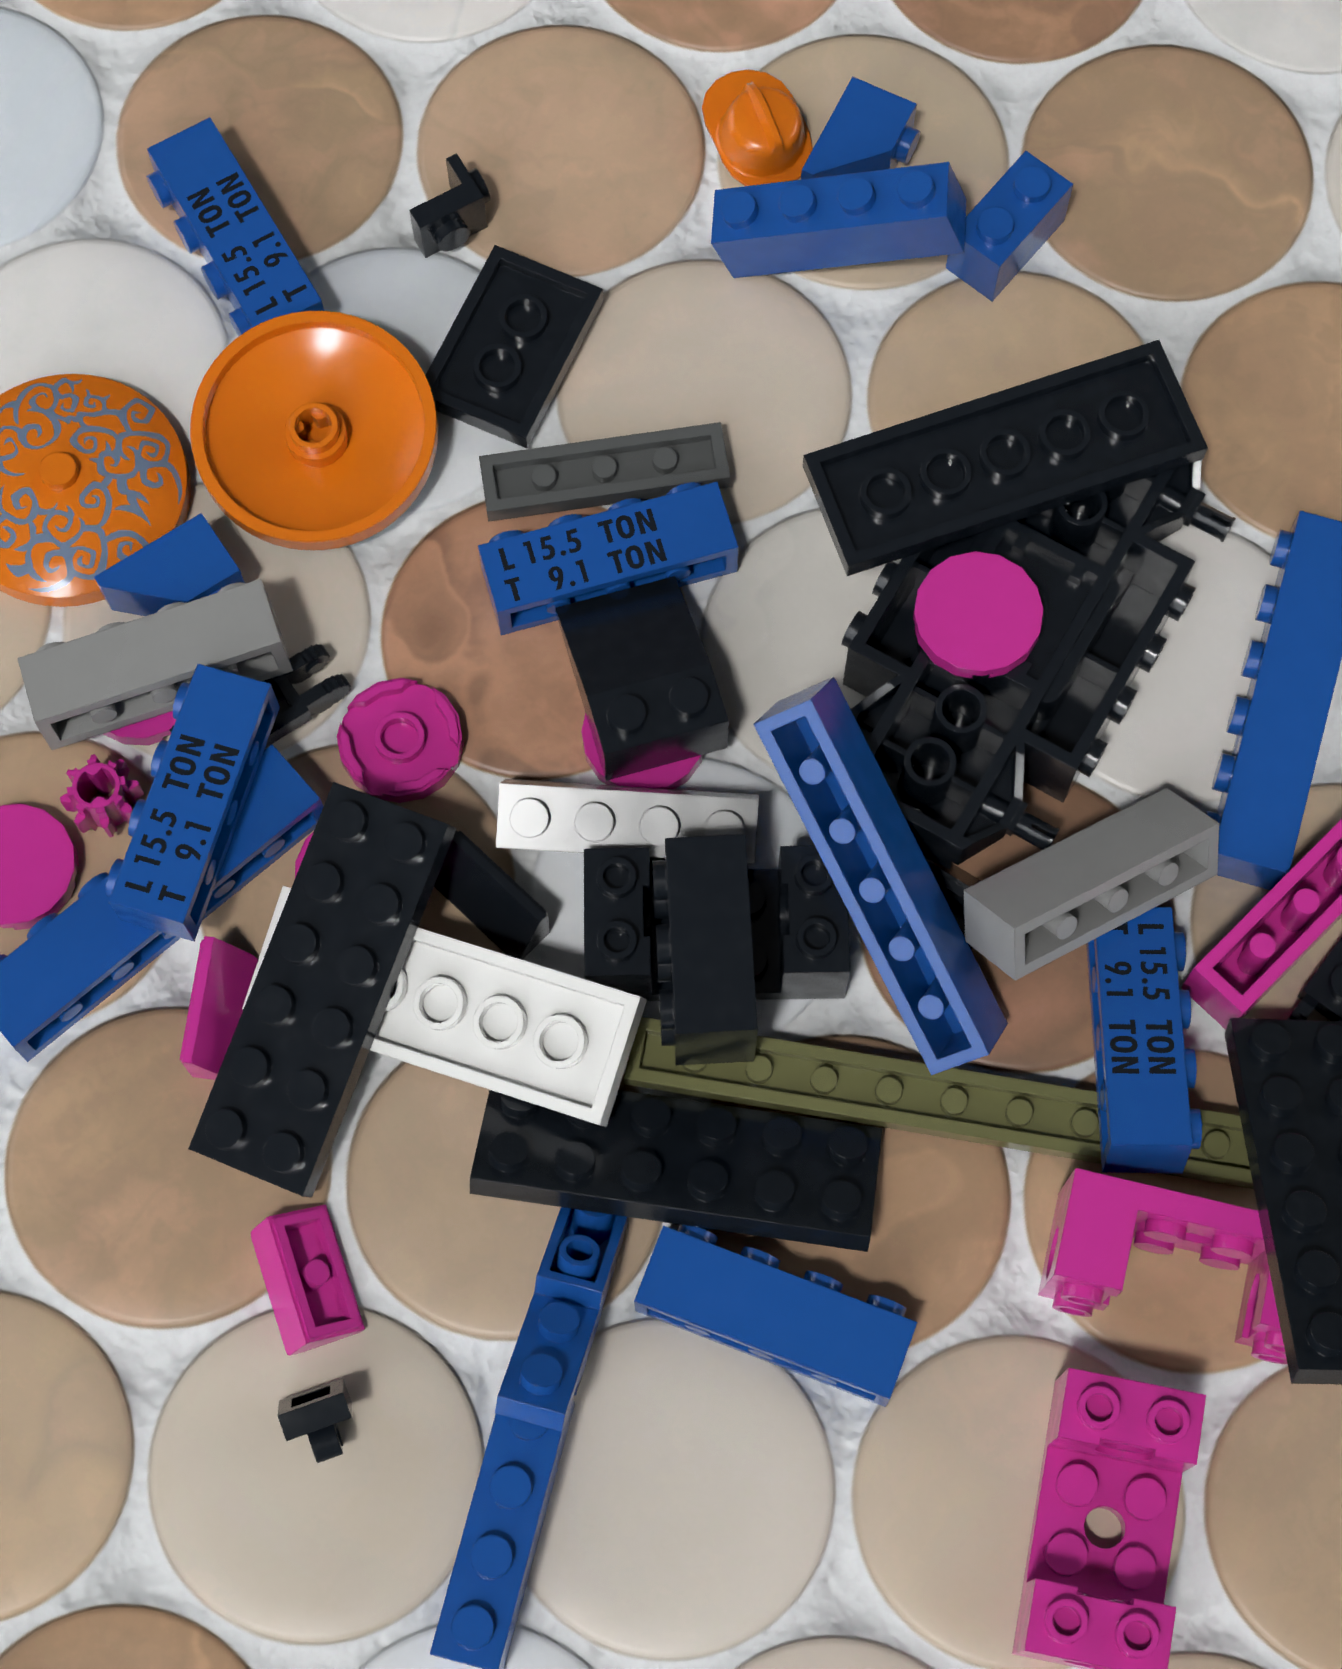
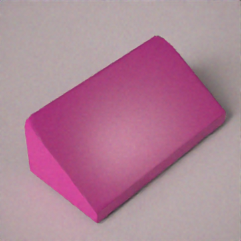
(215, 1005)
(306, 1279)

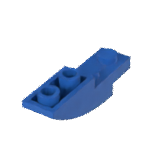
(562, 1318)

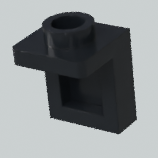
(453, 215)

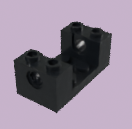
(794, 915)

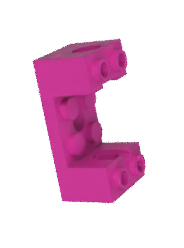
(1094, 1238)
(1119, 1451)

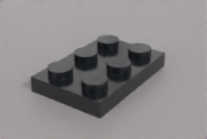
(511, 345)

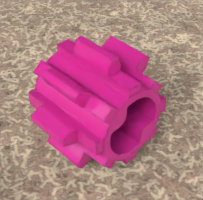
(102, 779)

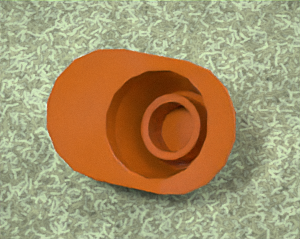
(756, 128)

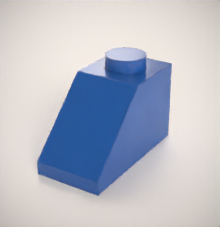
(864, 133)
(170, 570)

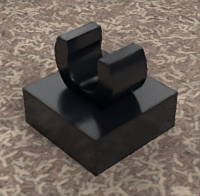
(317, 1415)

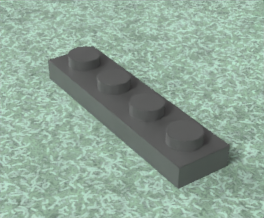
(602, 471)

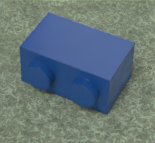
(1011, 225)

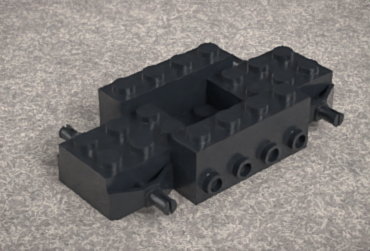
(967, 744)

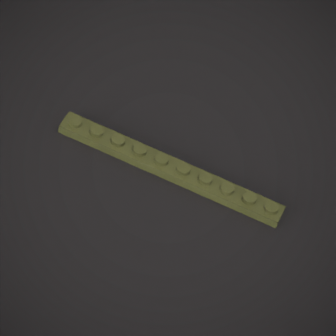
(910, 1099)

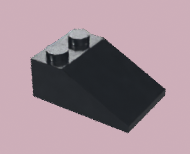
(643, 678)

